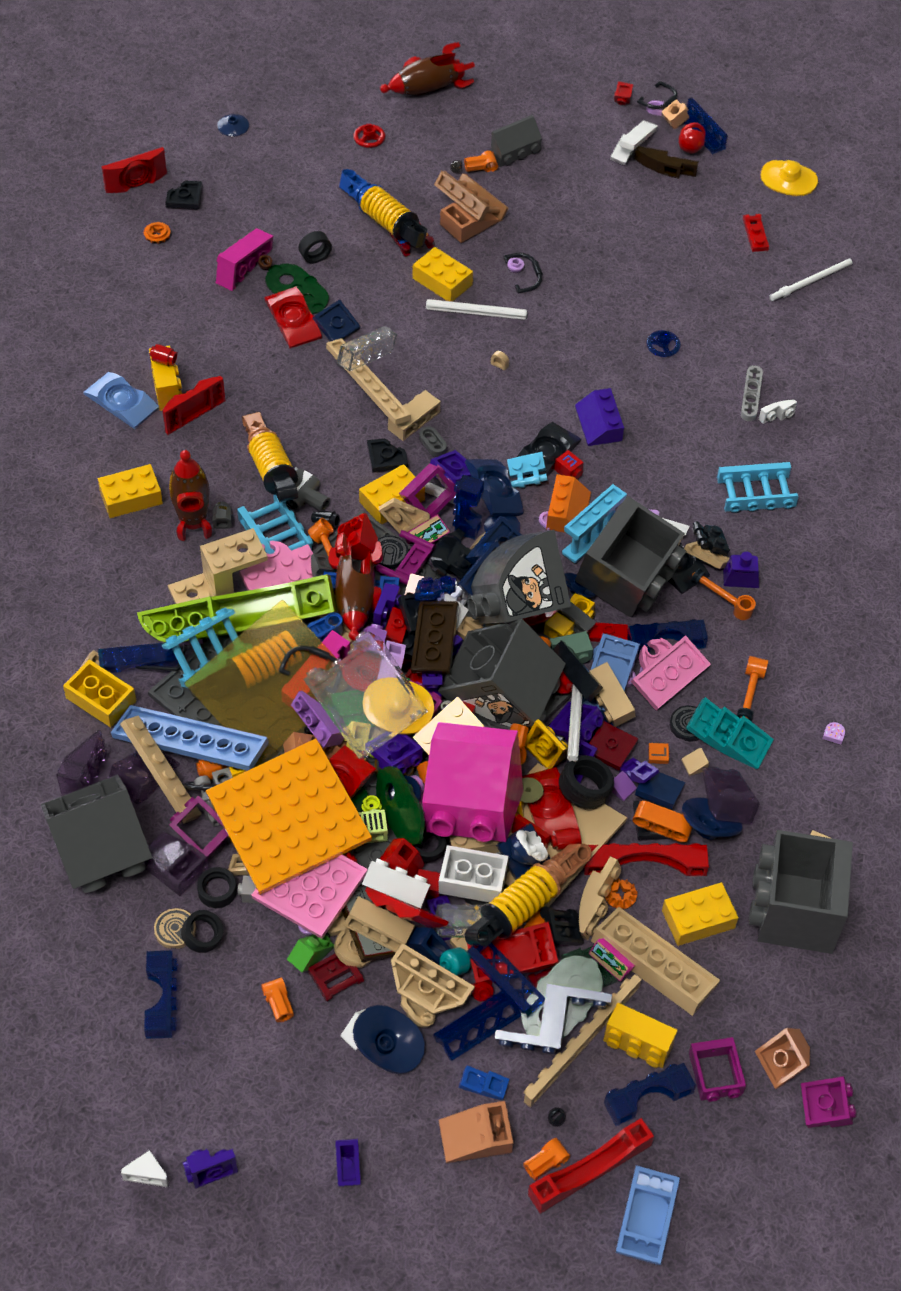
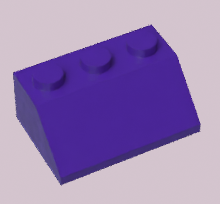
(600, 418)

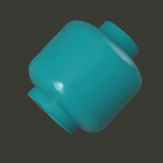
(455, 960)

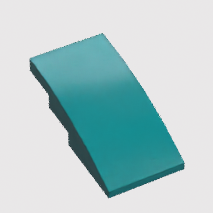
(729, 733)

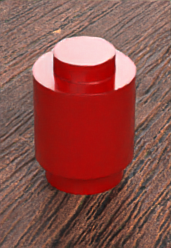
(163, 355)
(564, 837)

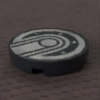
(393, 551)
(679, 721)

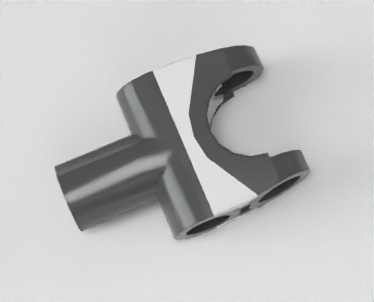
(307, 492)

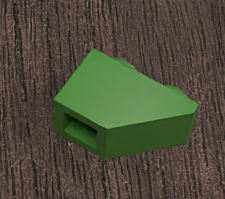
(309, 951)

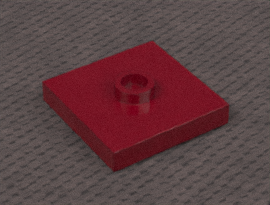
(613, 745)

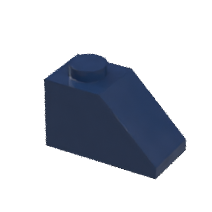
(427, 943)

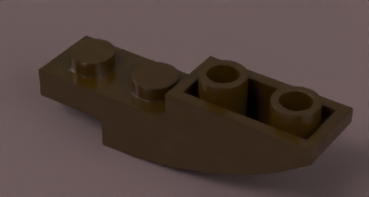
(661, 163)

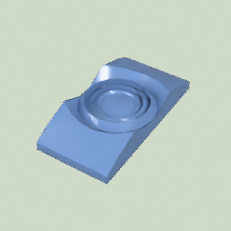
(122, 399)
(621, 658)
(647, 1215)

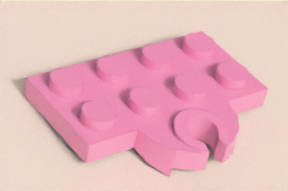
(281, 568)
(667, 669)

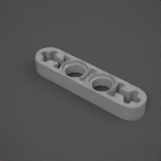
(751, 393)

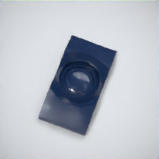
(498, 492)

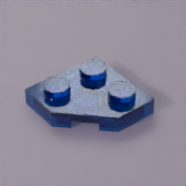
(431, 588)

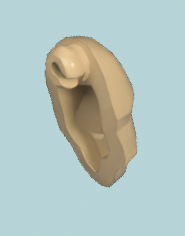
(416, 1013)

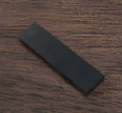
(577, 672)

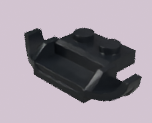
(450, 555)

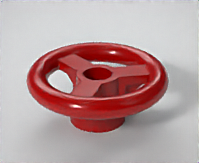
(369, 133)

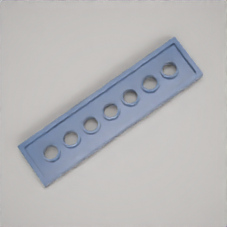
(201, 732)

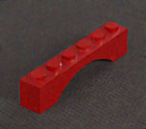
(688, 859)
(565, 1182)

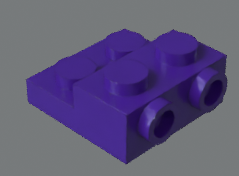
(453, 465)
(387, 600)
(590, 719)
(399, 752)
(204, 1169)

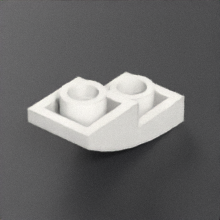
(621, 154)
(779, 409)

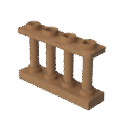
(471, 196)

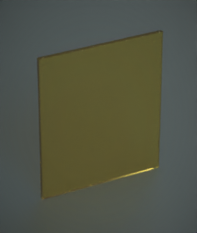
(245, 682)

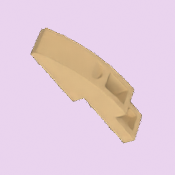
(593, 904)

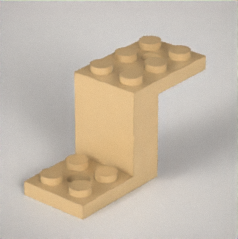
(218, 563)

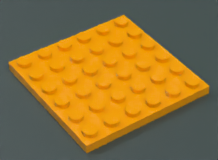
(288, 816)

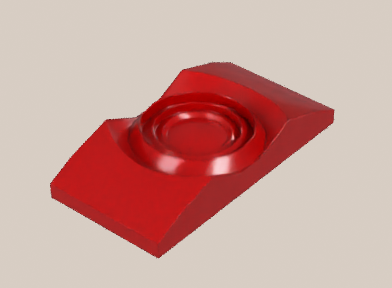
(134, 171)
(293, 317)
(193, 403)
(351, 770)
(552, 809)
(405, 910)
(527, 949)

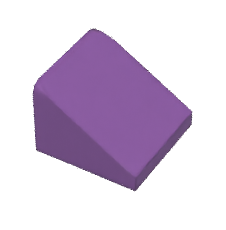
(623, 786)

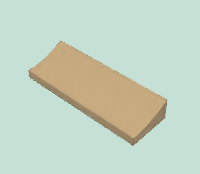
(657, 961)

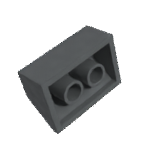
(516, 141)

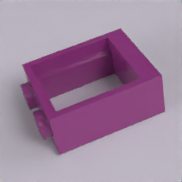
(409, 492)
(178, 817)
(711, 1049)

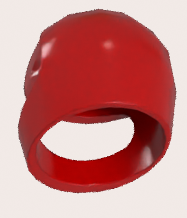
(692, 140)

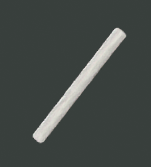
(476, 309)
(574, 728)

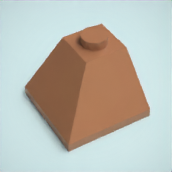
(784, 1056)

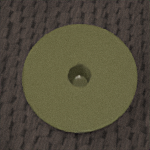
(531, 790)

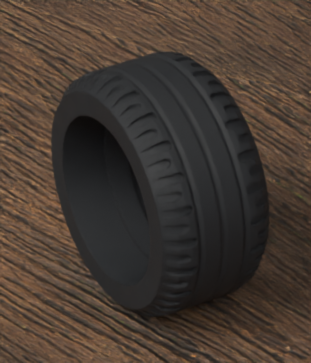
(577, 793)

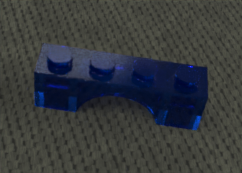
(468, 494)
(675, 630)
(121, 658)
(159, 1018)
(672, 1082)

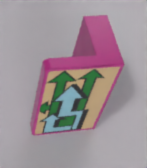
(430, 530)
(611, 959)

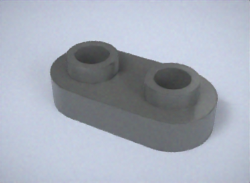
(435, 444)

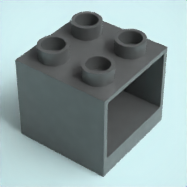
(632, 558)
(802, 891)

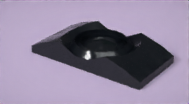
(552, 442)
(682, 577)

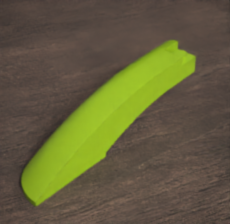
(305, 597)

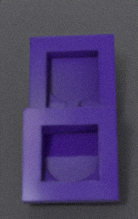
(639, 771)

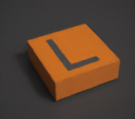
(658, 753)

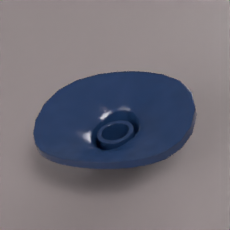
(699, 816)
(389, 1039)

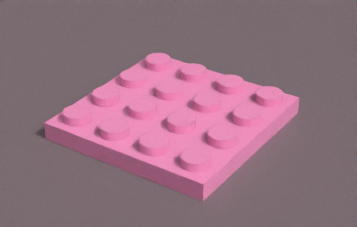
(315, 896)

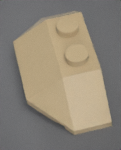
(428, 982)

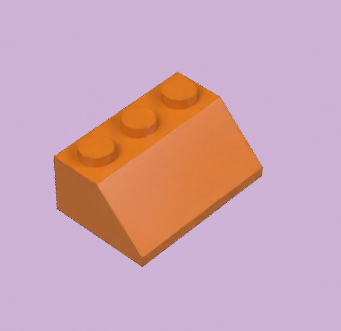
(567, 502)

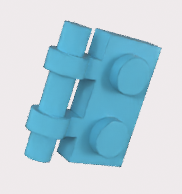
(527, 465)

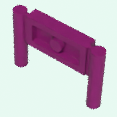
(413, 560)

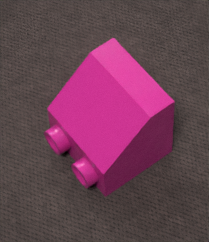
(472, 782)

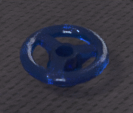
(663, 340)

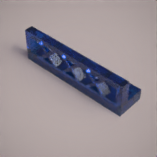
(712, 138)
(500, 981)
(471, 1019)

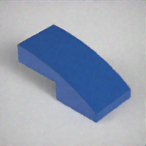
(483, 1083)

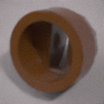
(267, 260)

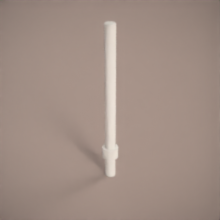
(786, 290)

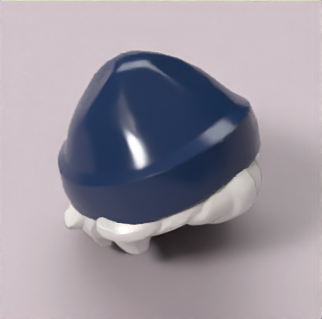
(527, 848)

